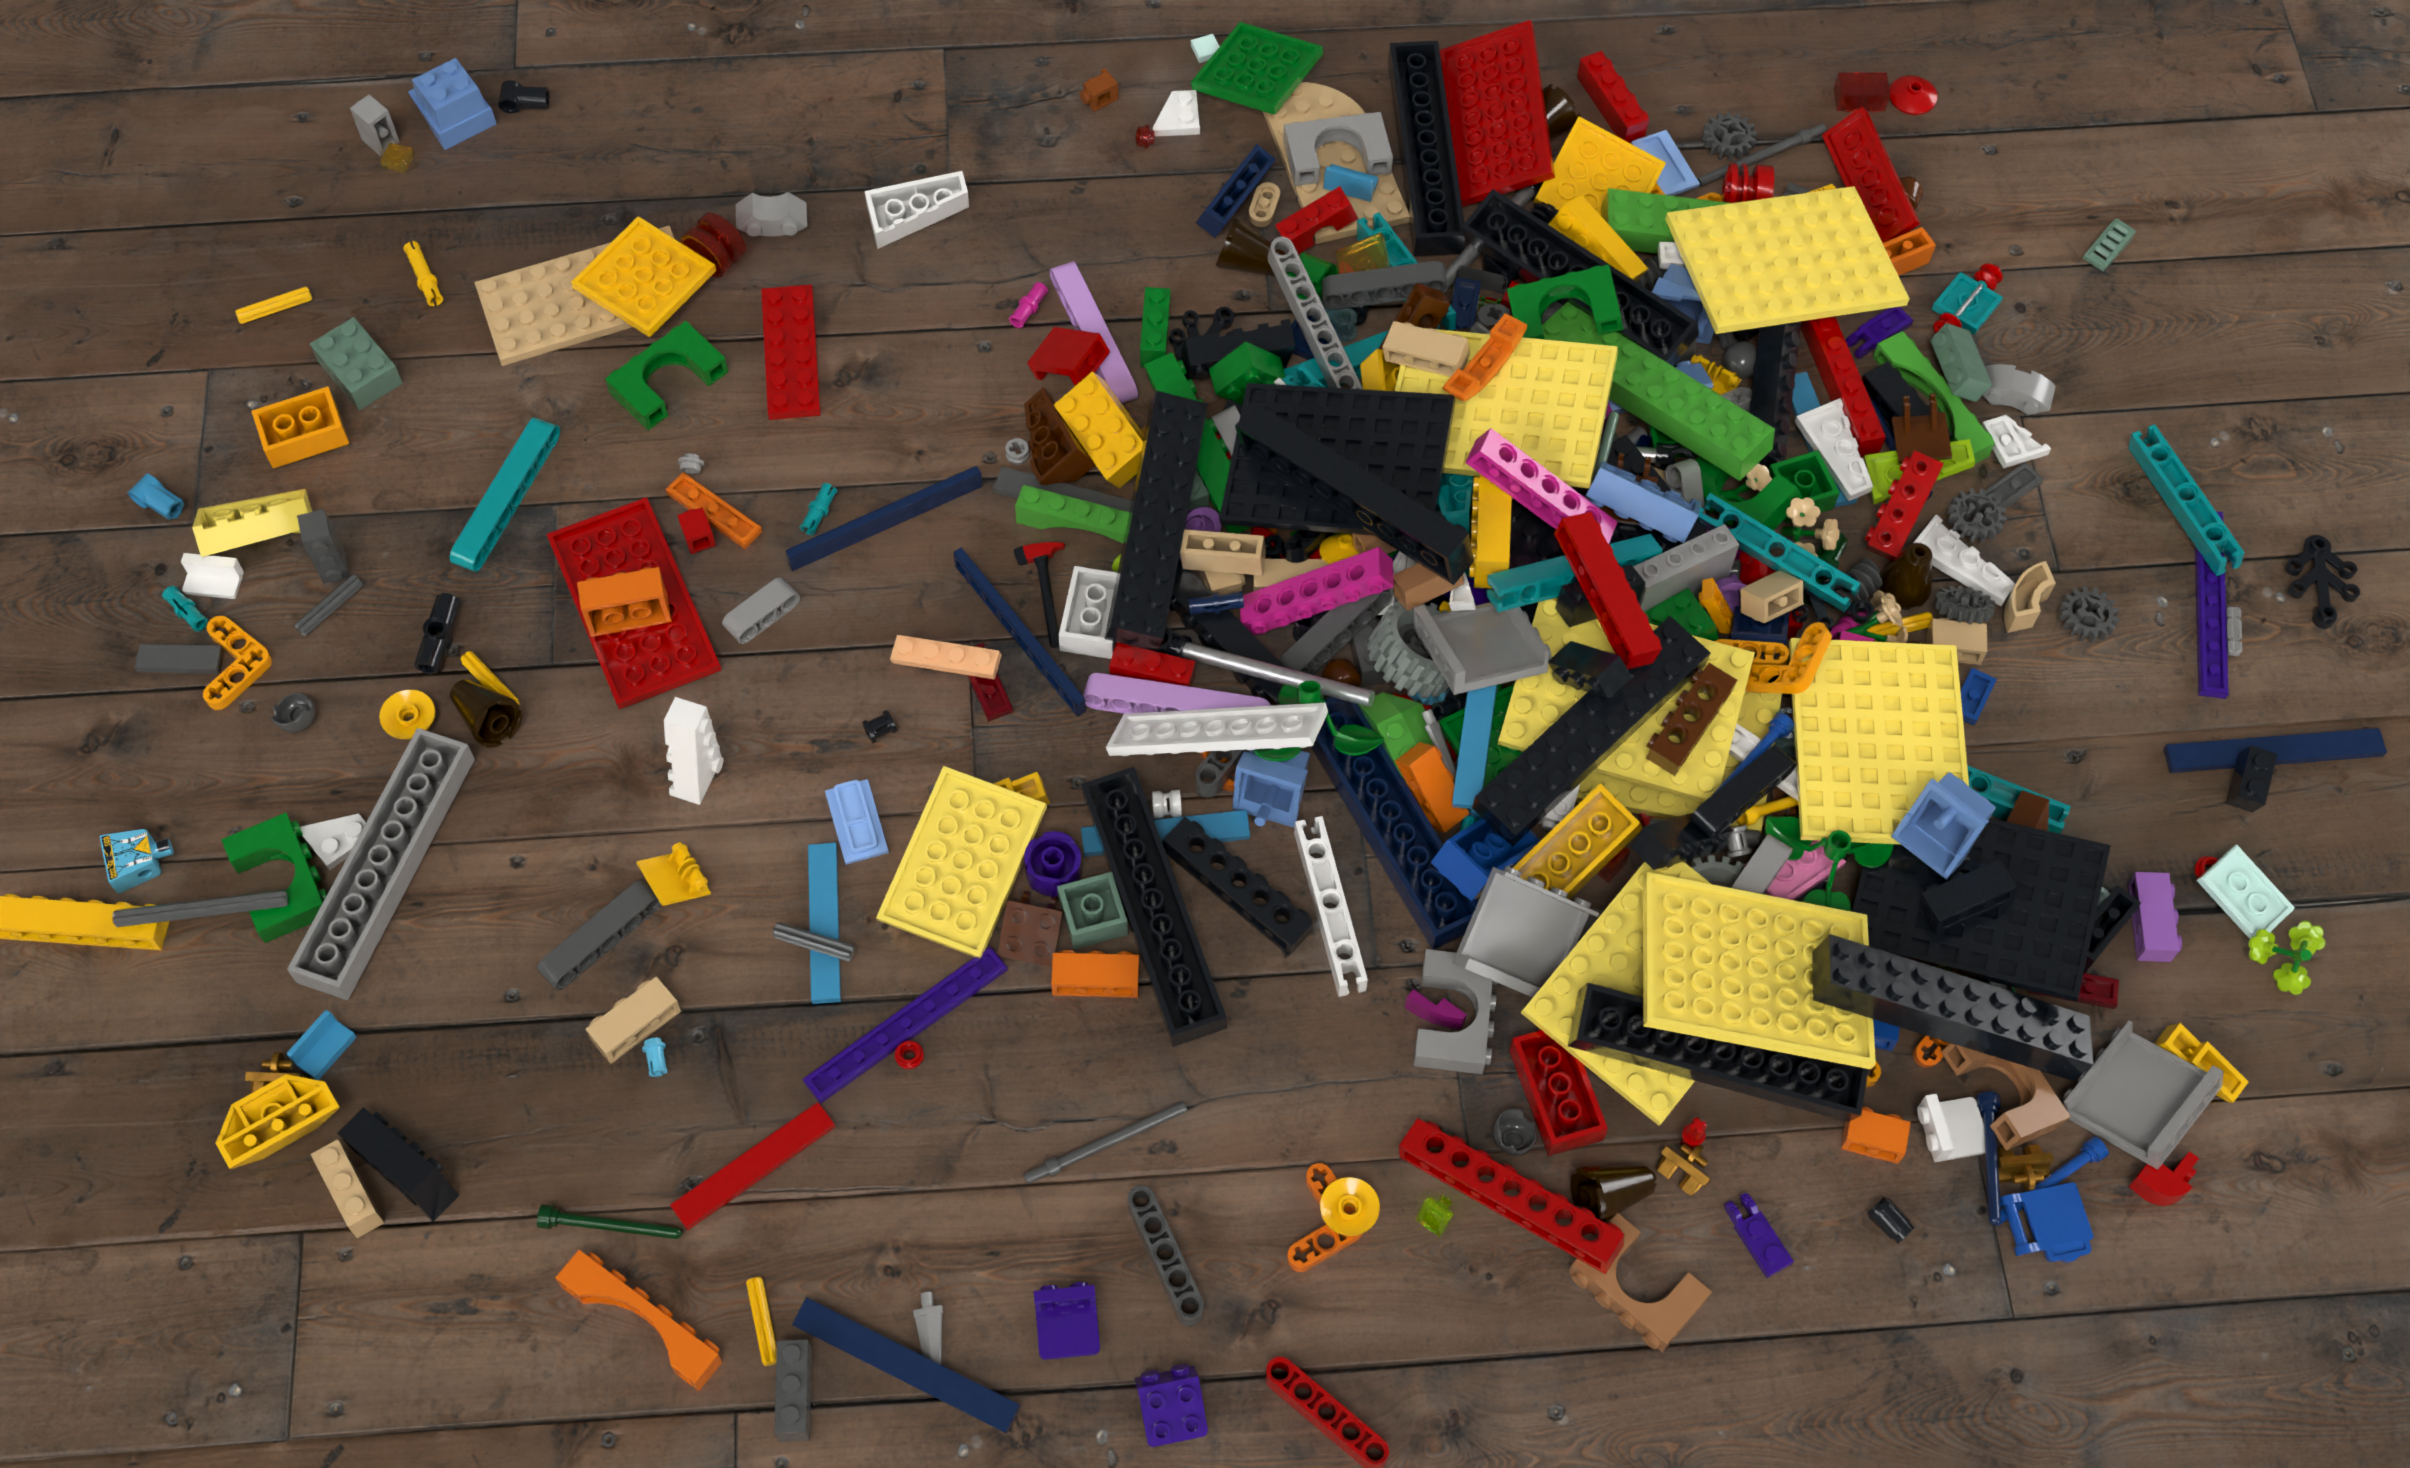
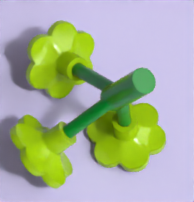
(2305, 941)

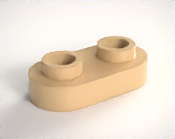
(1263, 209)

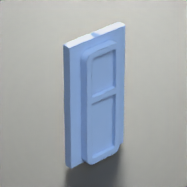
(1676, 174)
(856, 821)

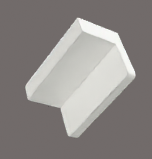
(211, 576)

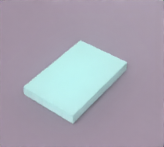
(2245, 893)

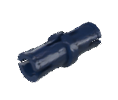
(1216, 603)

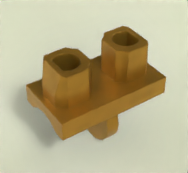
(277, 1065)
(1671, 1161)
(2025, 1168)

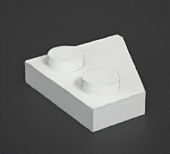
(1178, 115)
(2012, 442)
(333, 838)

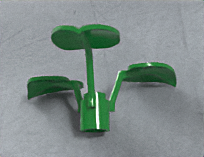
(1349, 740)
(1835, 848)

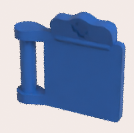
(2055, 1222)

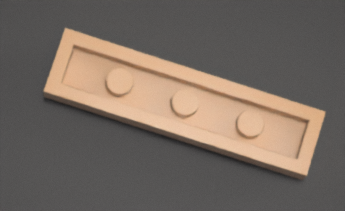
(945, 657)

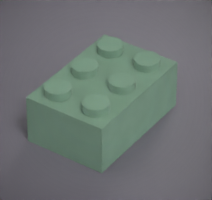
(356, 363)

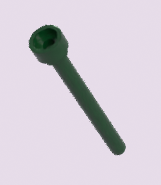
(551, 1217)

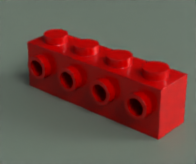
(1612, 97)
(1904, 505)

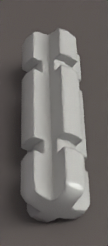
(2234, 631)

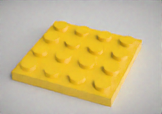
(1593, 163)
(643, 276)

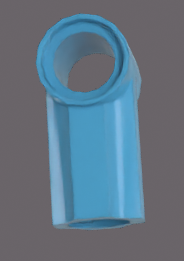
(152, 494)

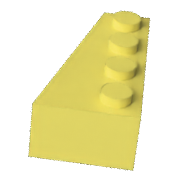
(248, 521)

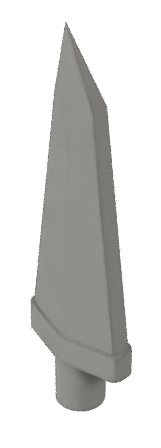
(1435, 732)
(929, 1327)

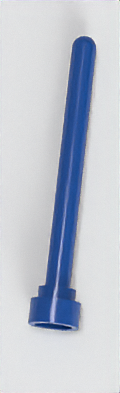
(1779, 727)
(2093, 1151)

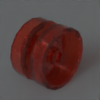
(716, 241)

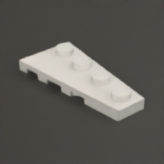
(1830, 434)
(1964, 563)

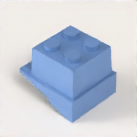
(451, 103)
(1679, 291)
(1270, 787)
(1944, 823)

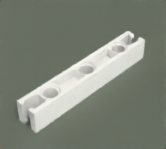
(1336, 922)

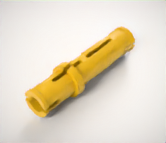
(426, 280)

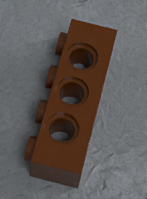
(1423, 308)
(1672, 755)

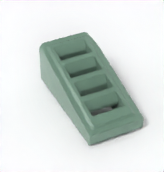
(2118, 232)

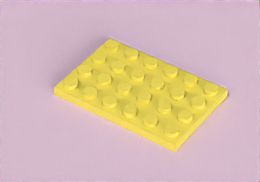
(961, 862)

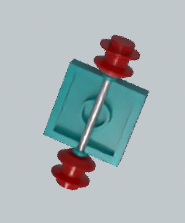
(1968, 300)

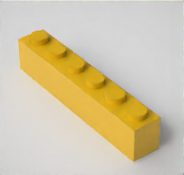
(75, 923)

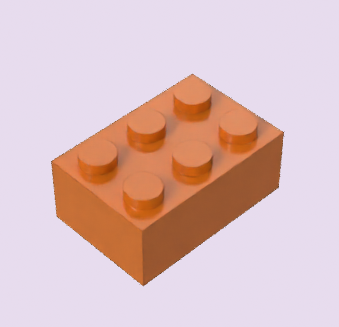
(624, 601)

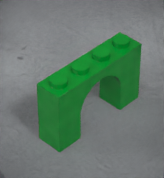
(1590, 286)
(679, 347)
(1767, 507)
(279, 841)

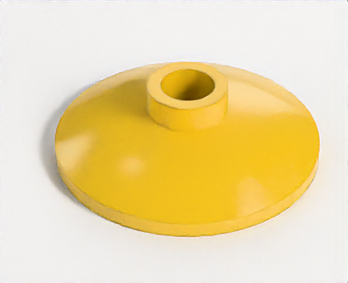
(1337, 548)
(404, 705)
(1351, 1193)

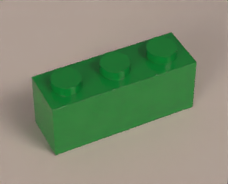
(1155, 324)

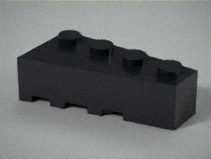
(1206, 350)
(399, 1162)

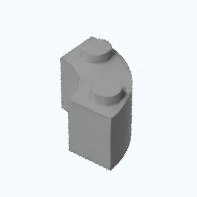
(771, 215)
(2019, 389)

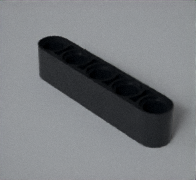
(1743, 791)

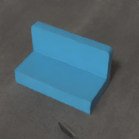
(1352, 182)
(321, 1045)

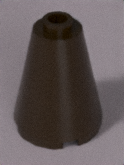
(1559, 110)
(1246, 251)
(1909, 576)
(486, 712)
(1611, 1188)

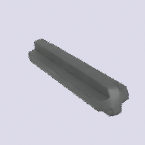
(328, 605)
(813, 941)

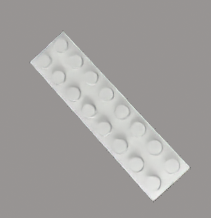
(1218, 729)

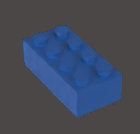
(1473, 853)

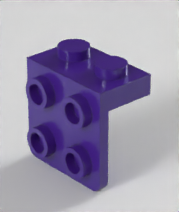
(1066, 1321)
(1171, 1405)

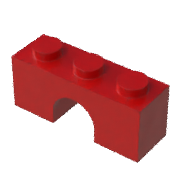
(1328, 210)
(1151, 665)

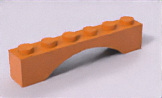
(592, 1284)

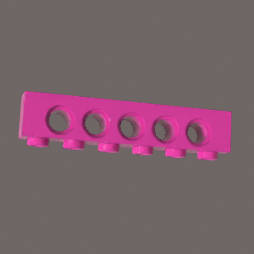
(1531, 482)
(1317, 591)

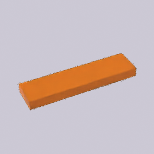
(718, 512)

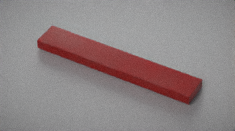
(752, 1166)

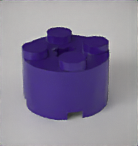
(1052, 862)

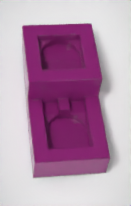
(1443, 1014)

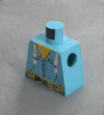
(132, 857)

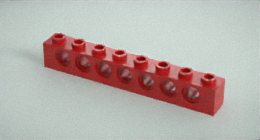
(1569, 1238)

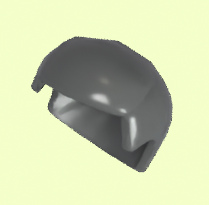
(1740, 359)
(294, 713)
(1514, 1132)

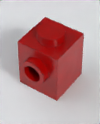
(696, 530)

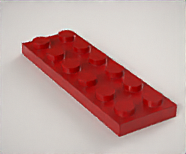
(1866, 165)
(790, 352)

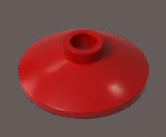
(1913, 95)

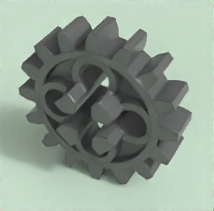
(1961, 513)
(1964, 604)

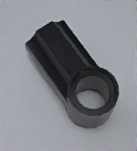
(515, 96)

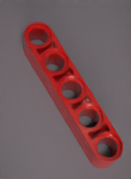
(1322, 1399)

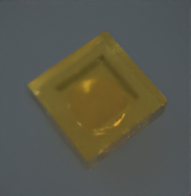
(397, 157)

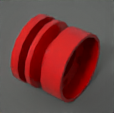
(1747, 187)

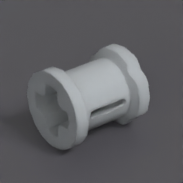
(1738, 842)

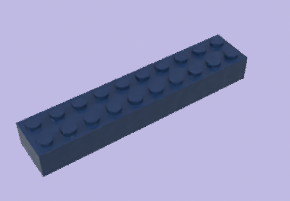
(1394, 828)

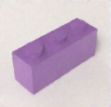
(2155, 918)

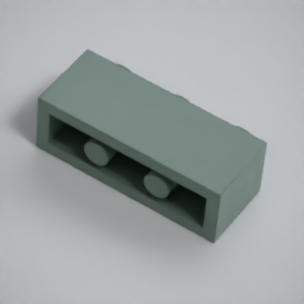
(1961, 362)

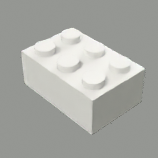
(1088, 613)

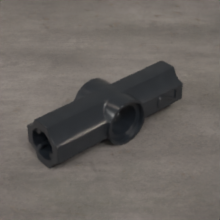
(434, 646)

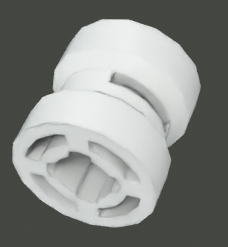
(1159, 804)

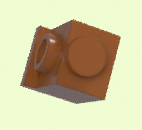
(1099, 91)

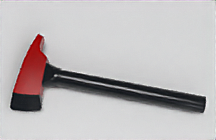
(1039, 554)

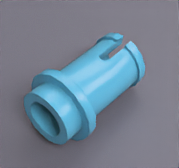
(655, 1056)

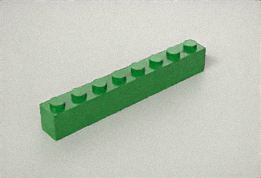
(1212, 465)

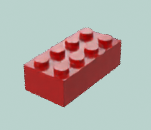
(1557, 1093)

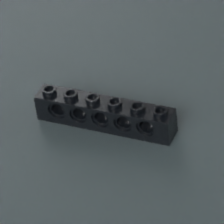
(1284, 935)

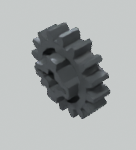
(1729, 135)
(2088, 614)

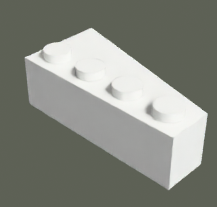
(914, 205)
(691, 750)

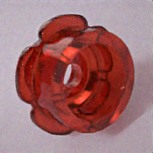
(1144, 136)

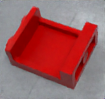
(1069, 354)

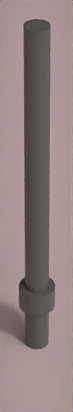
(1801, 137)
(1054, 1165)

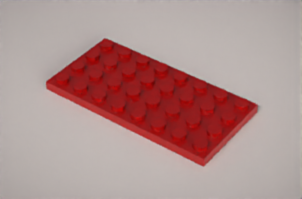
(1497, 112)
(647, 658)

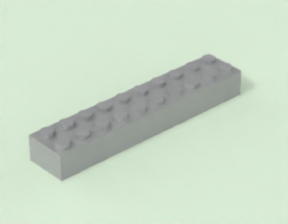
(381, 864)

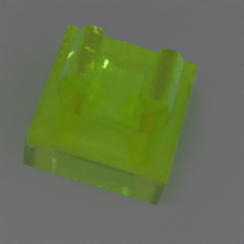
(1435, 1215)

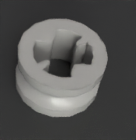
(1011, 455)

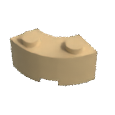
(2023, 602)

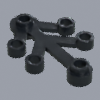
(1219, 323)
(2322, 577)
(1821, 613)

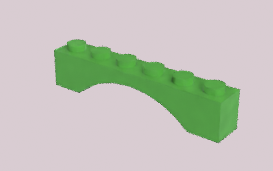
(1919, 373)
(1051, 510)

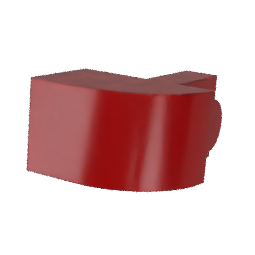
(2163, 1185)

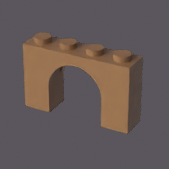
(1412, 585)
(2039, 1106)
(1655, 1321)

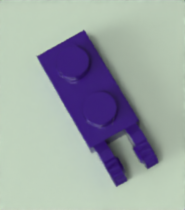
(1878, 329)
(1759, 1237)

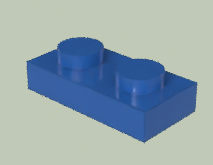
(1975, 694)

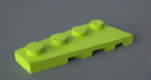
(1885, 468)

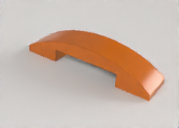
(1489, 359)

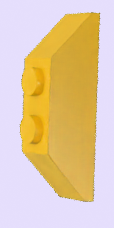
(274, 1118)

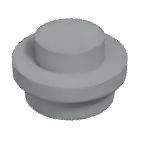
(690, 463)

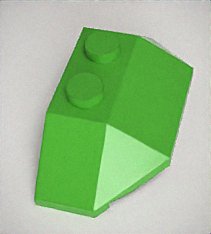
(1398, 722)

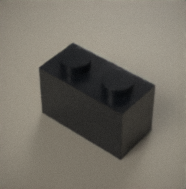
(2251, 778)

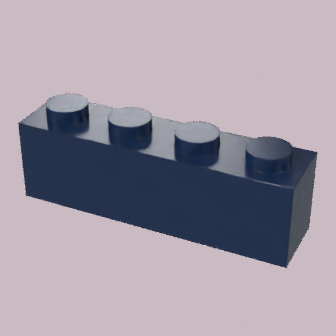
(1235, 191)

